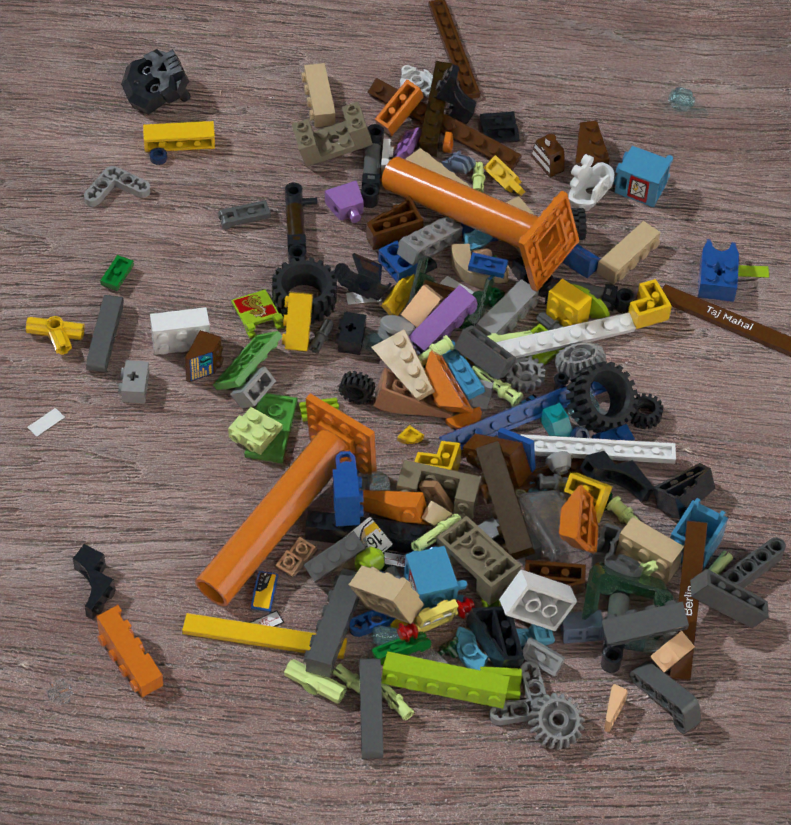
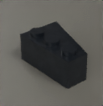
(679, 491)
(497, 636)

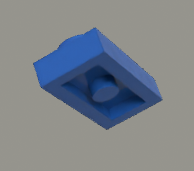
(487, 265)
(619, 433)

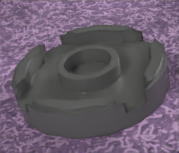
(623, 565)

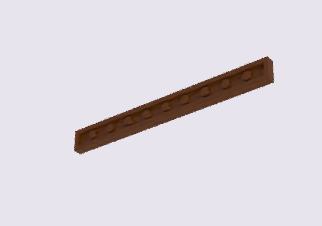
(460, 131)

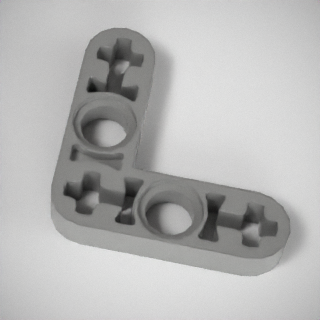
(111, 182)
(529, 701)

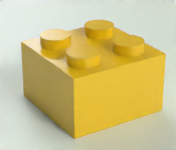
(568, 304)

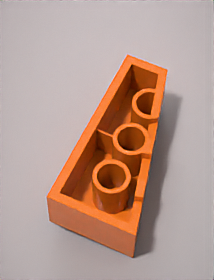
(128, 652)

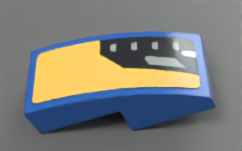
(264, 591)

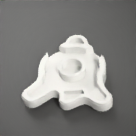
(419, 78)

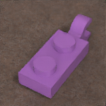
(408, 143)

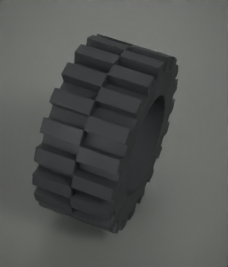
(310, 274)
(619, 391)

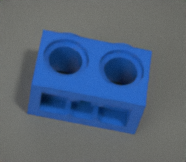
(395, 264)

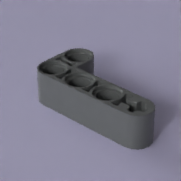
(669, 694)

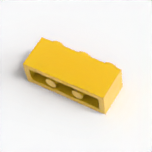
(297, 321)

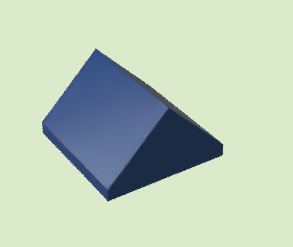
(582, 261)

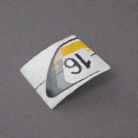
(372, 535)

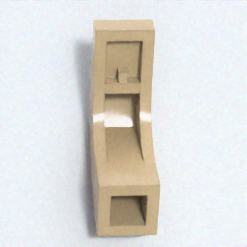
(460, 260)

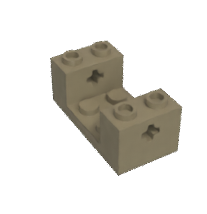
(317, 145)
(458, 486)
(492, 569)

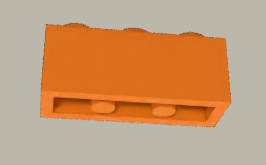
(399, 107)

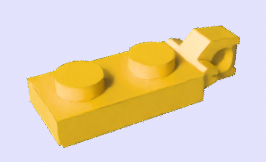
(504, 175)
(398, 296)

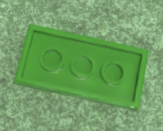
(282, 410)

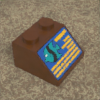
(203, 356)

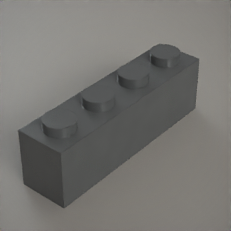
(729, 598)
(644, 624)

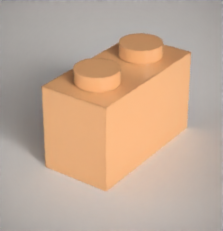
(422, 305)

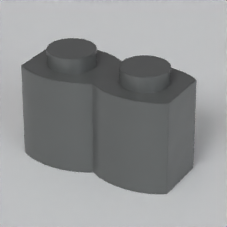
(607, 542)

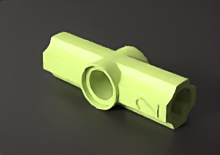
(315, 683)

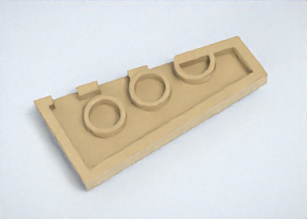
(404, 362)

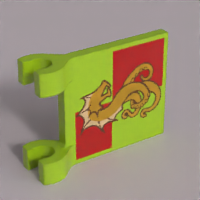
(257, 309)

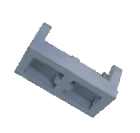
(576, 629)

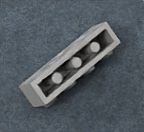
(429, 240)

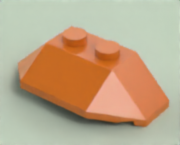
(447, 391)
(579, 521)

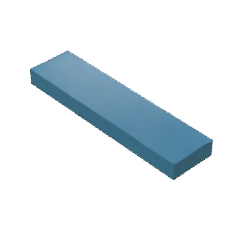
(463, 373)

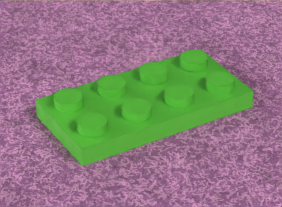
(247, 361)

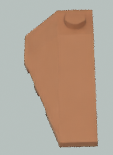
(396, 398)

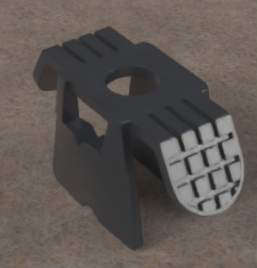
(366, 282)

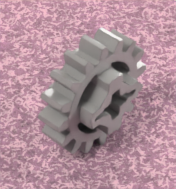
(525, 374)

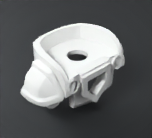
(598, 177)

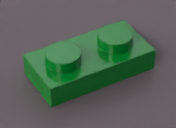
(117, 273)

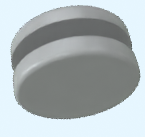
(393, 324)

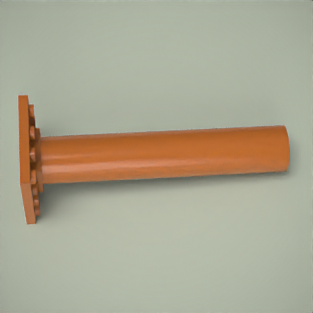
(541, 239)
(288, 499)

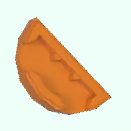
(464, 419)

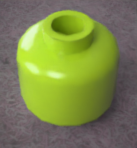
(370, 558)

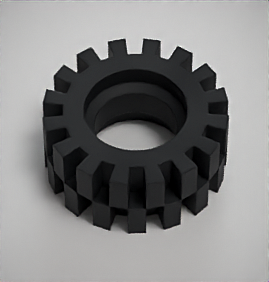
(580, 222)
(357, 387)
(651, 404)

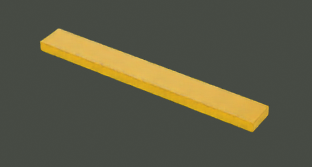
(250, 633)

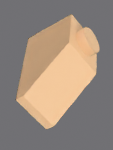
(672, 652)

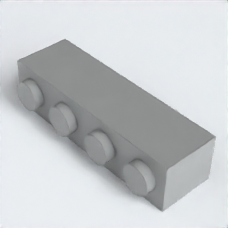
(509, 310)

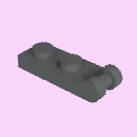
(244, 214)

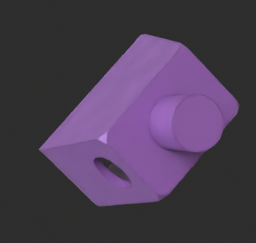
(345, 201)

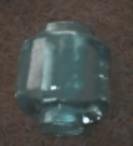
(681, 98)

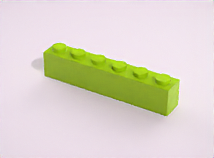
(445, 680)

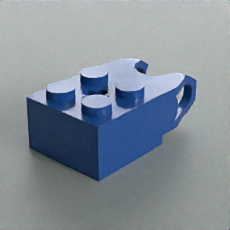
(718, 273)
(347, 492)

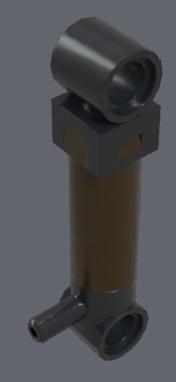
(295, 220)

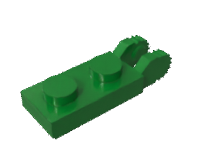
(401, 647)

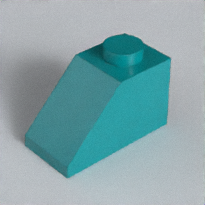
(556, 421)

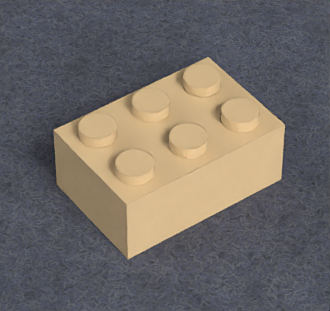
(648, 544)
(386, 594)

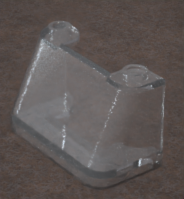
(543, 515)

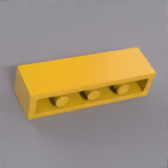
(179, 136)

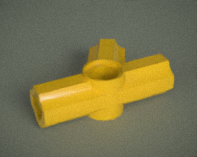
(57, 330)

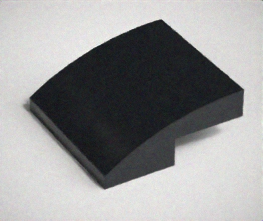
(500, 126)

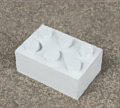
(177, 329)
(538, 600)

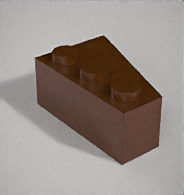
(591, 143)
(394, 224)
(513, 453)
(565, 573)

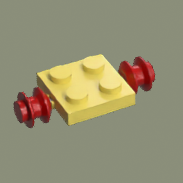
(435, 617)

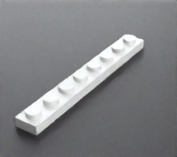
(569, 335)
(616, 449)

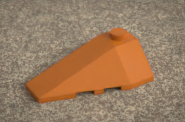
(396, 505)

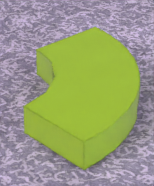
(598, 308)

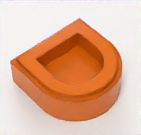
(448, 142)

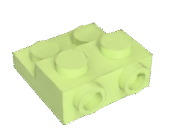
(254, 430)

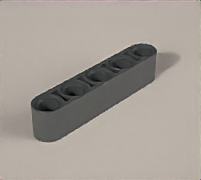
(105, 333)
(754, 565)
(371, 708)

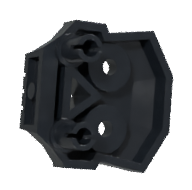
(164, 75)

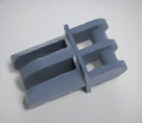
(459, 163)

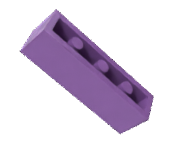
(444, 319)

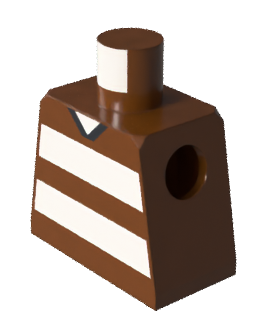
(549, 155)

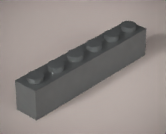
(333, 626)

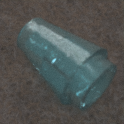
(384, 634)

